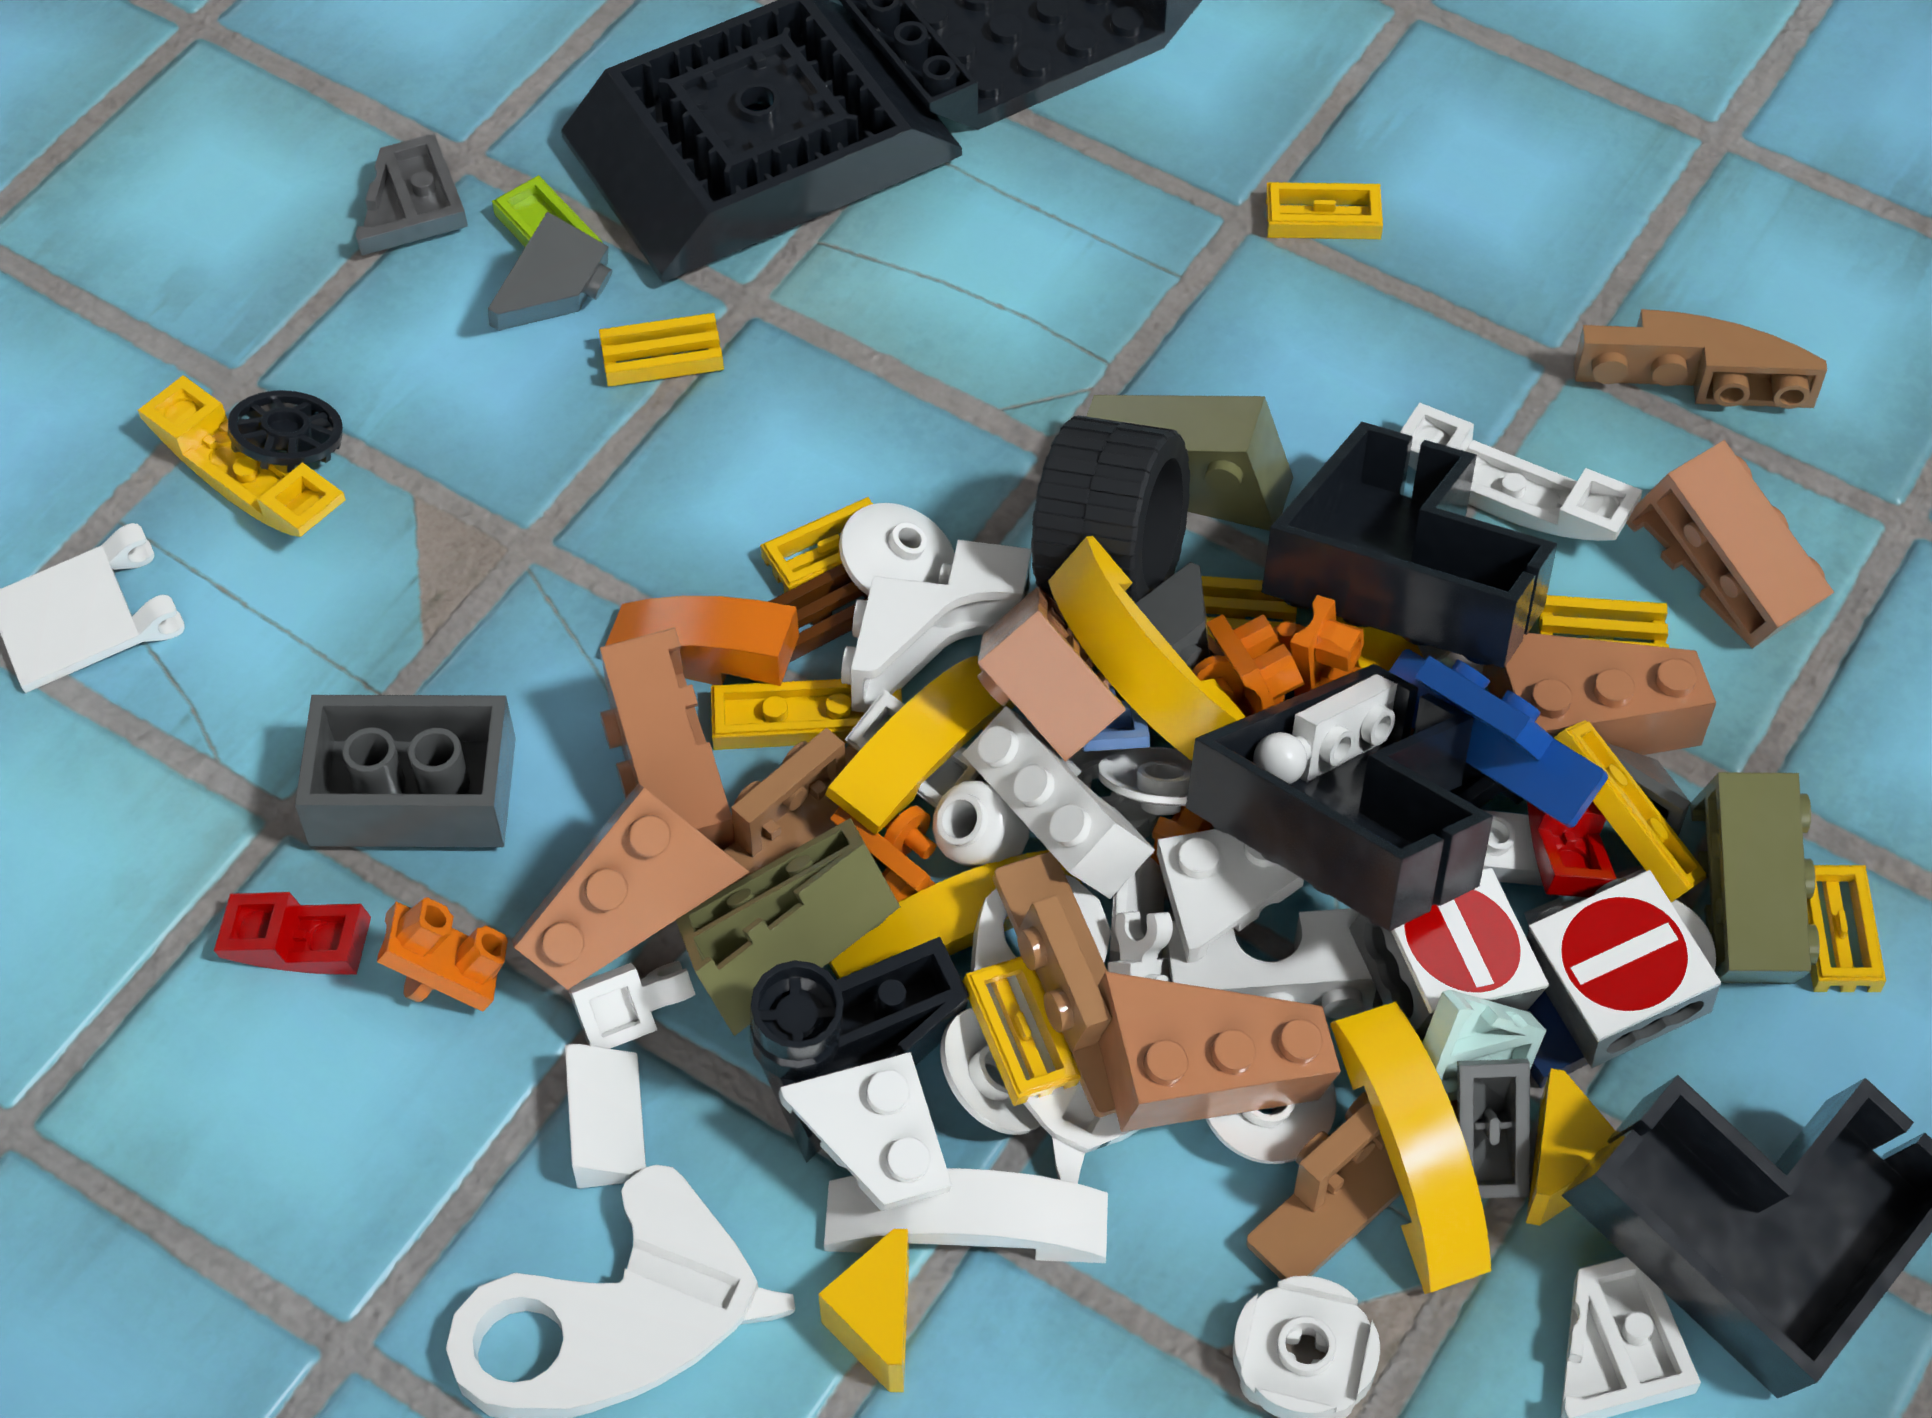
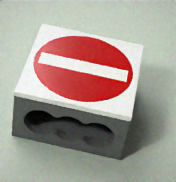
(1457, 946)
(1622, 967)

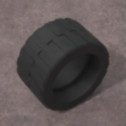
(1122, 488)

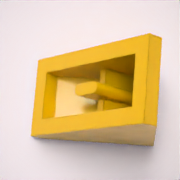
(1566, 1140)
(869, 1308)

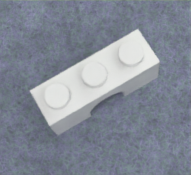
(1061, 811)
(1320, 972)

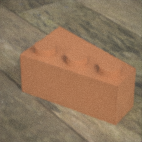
(1733, 544)
(1046, 674)
(1628, 692)
(661, 734)
(623, 889)
(1208, 1051)

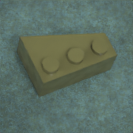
(1231, 448)
(1758, 876)
(790, 910)

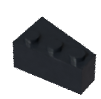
(887, 1013)

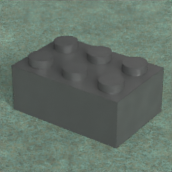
(406, 771)

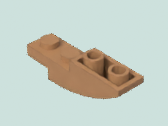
(1716, 357)

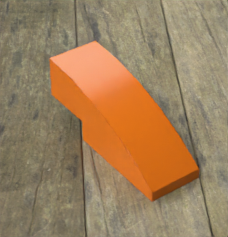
(717, 634)

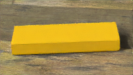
(781, 715)
(1635, 816)

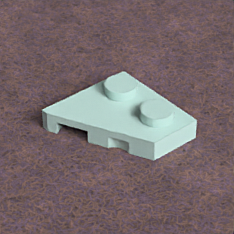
(1478, 1030)

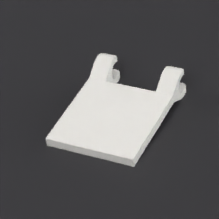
(79, 613)

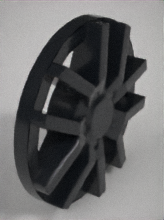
(285, 429)

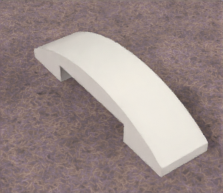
(1525, 492)
(980, 1209)

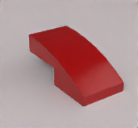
(1570, 858)
(287, 936)

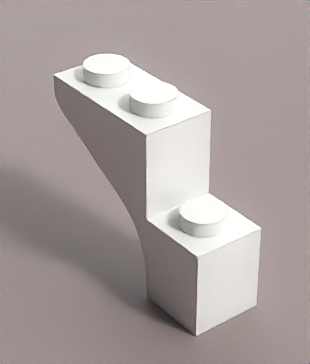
(915, 620)

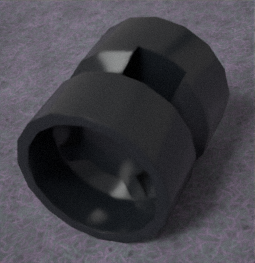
(796, 1020)

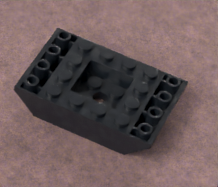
(710, 177)

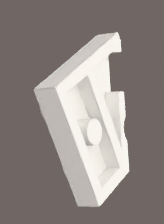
(1218, 886)
(876, 1128)
(1622, 1345)

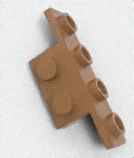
(789, 803)
(1067, 962)
(1336, 1194)

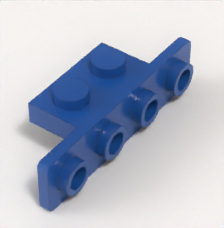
(1507, 740)

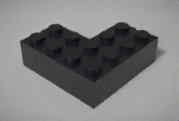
(1405, 559)
(1367, 832)
(1760, 1251)

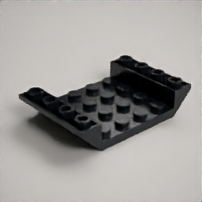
(1007, 55)

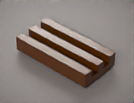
(815, 605)

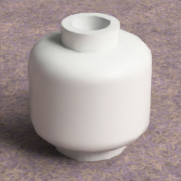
(977, 825)

